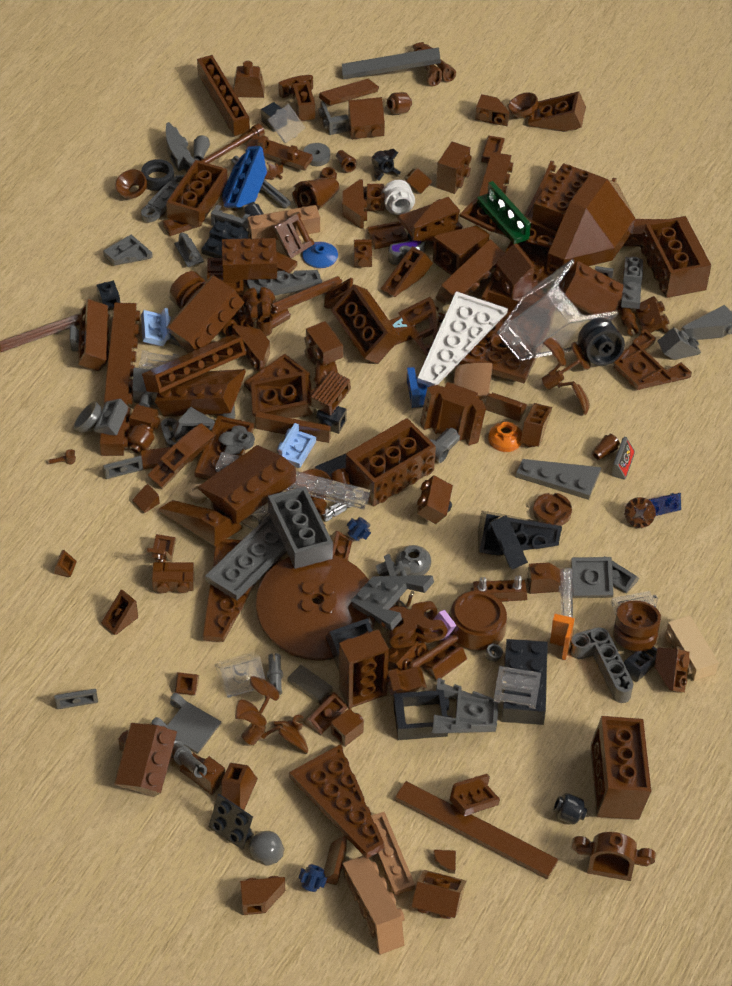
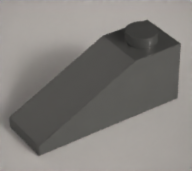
(712, 325)

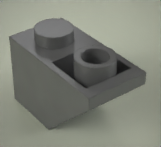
(678, 344)

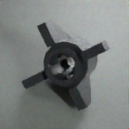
(384, 163)

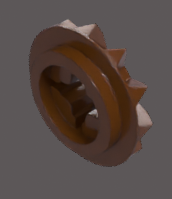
(640, 503)

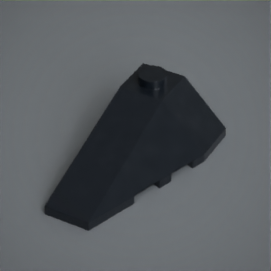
(529, 533)

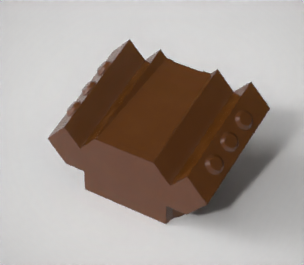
(455, 409)

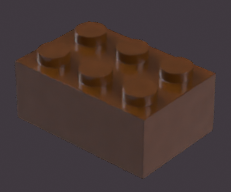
(249, 259)

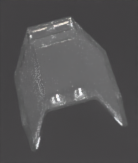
(542, 315)

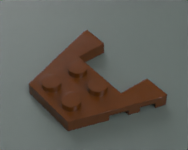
(642, 369)

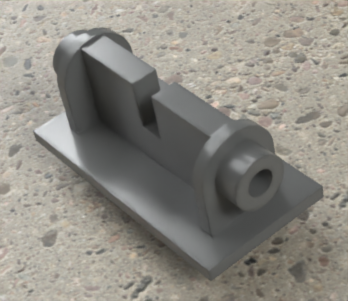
(188, 250)

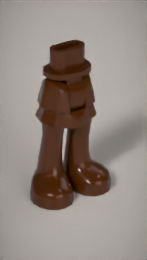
(435, 73)

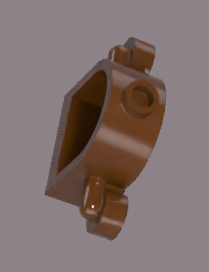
(613, 854)

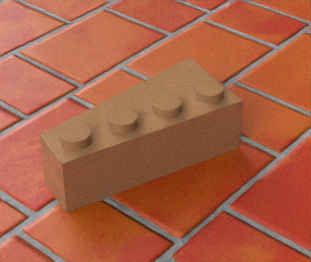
(375, 903)

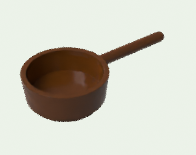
(478, 621)

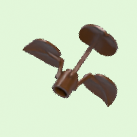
(555, 378)
(247, 711)

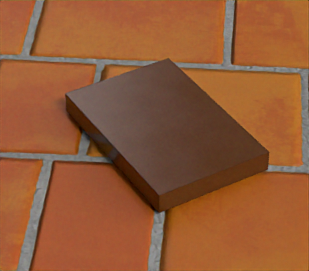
(282, 366)

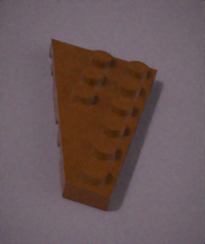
(222, 608)
(338, 796)

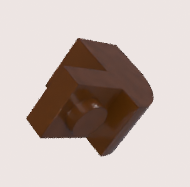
(406, 680)

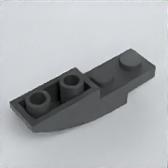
(177, 149)
(632, 282)

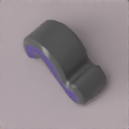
(397, 251)

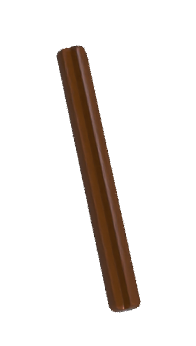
(305, 295)
(39, 333)

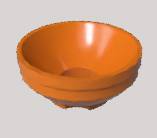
(505, 441)

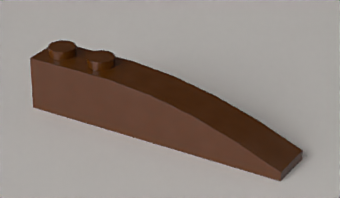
(539, 234)

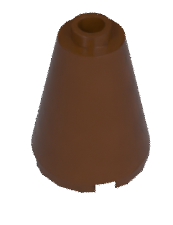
(315, 192)

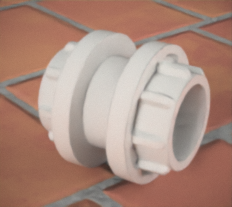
(398, 197)

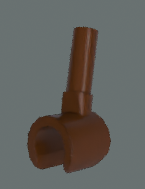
(69, 458)
(297, 718)

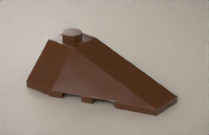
(201, 521)

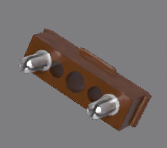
(503, 589)

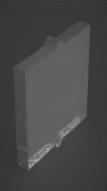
(286, 123)

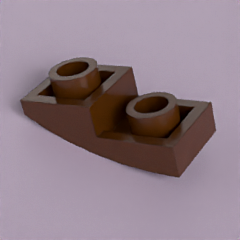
(286, 85)

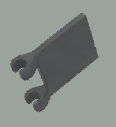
(191, 723)

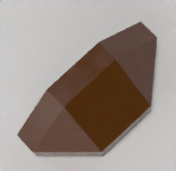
(593, 225)

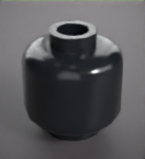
(570, 808)

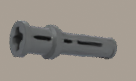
(183, 756)

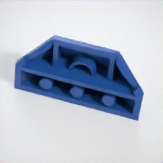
(245, 178)

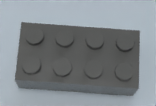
(300, 527)

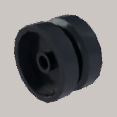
(601, 341)

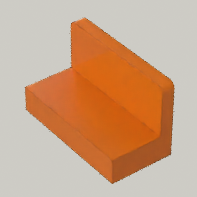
(562, 632)

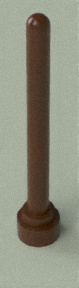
(256, 129)

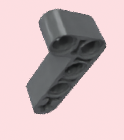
(586, 645)

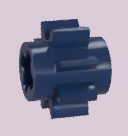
(358, 528)
(312, 878)

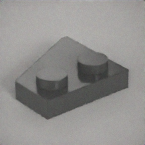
(127, 251)

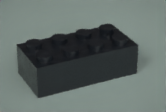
(532, 657)

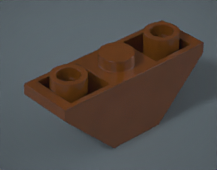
(354, 203)
(256, 345)

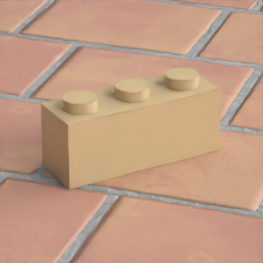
(686, 636)

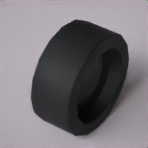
(157, 165)

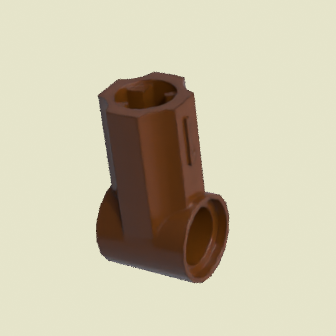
(274, 319)

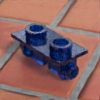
(667, 503)

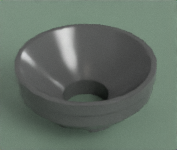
(88, 418)
(418, 565)

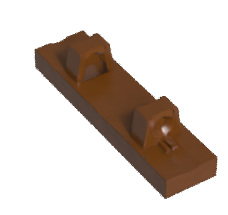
(282, 153)

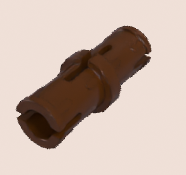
(628, 319)

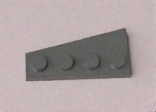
(287, 282)
(567, 478)

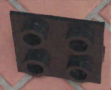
(231, 822)

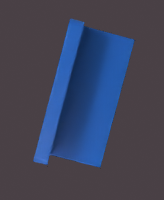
(416, 390)

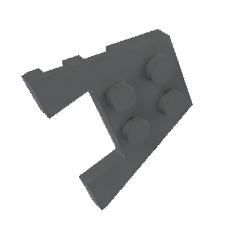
(383, 591)
(473, 711)

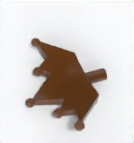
(274, 171)

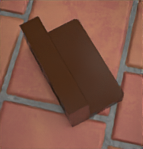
(505, 406)

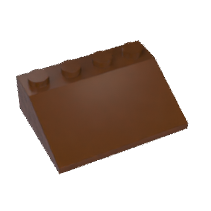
(207, 393)
(248, 482)

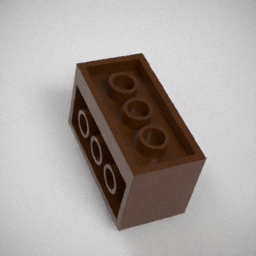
(555, 198)
(675, 256)
(391, 461)
(620, 768)

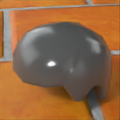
(266, 847)

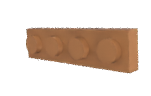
(392, 858)

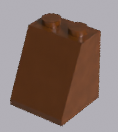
(457, 247)

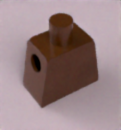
(249, 81)

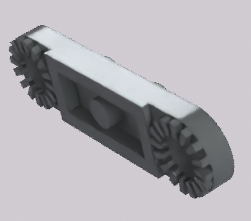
(158, 203)

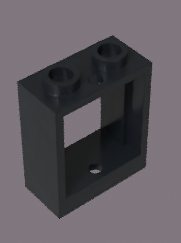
(418, 730)

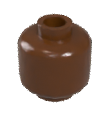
(399, 103)
(140, 438)

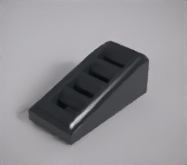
(644, 664)

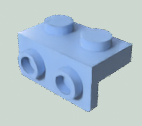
(154, 327)
(296, 446)

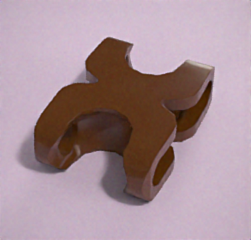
(416, 625)

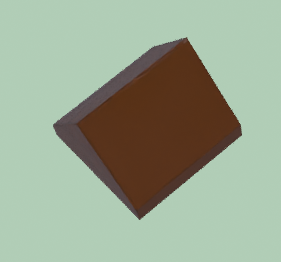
(65, 564)

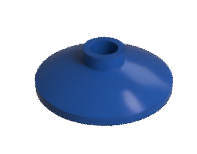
(320, 255)

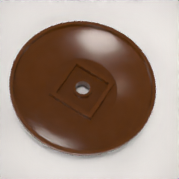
(292, 617)

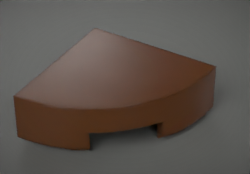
(446, 859)

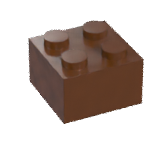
(453, 167)

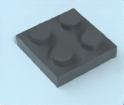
(592, 577)

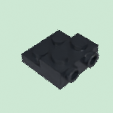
(221, 231)

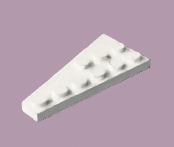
(459, 333)

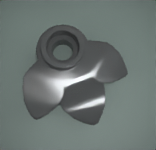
(237, 440)

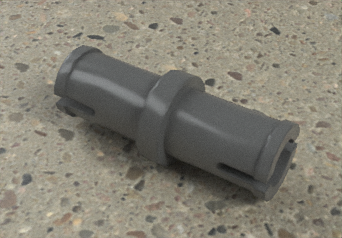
(275, 673)

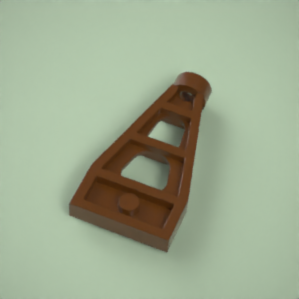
(418, 313)

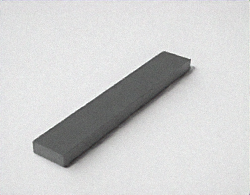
(391, 63)

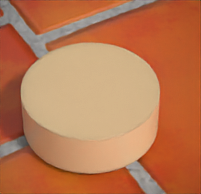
(196, 495)

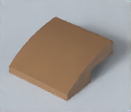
(474, 377)

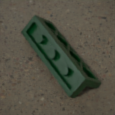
(505, 214)

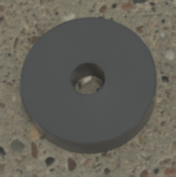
(320, 153)

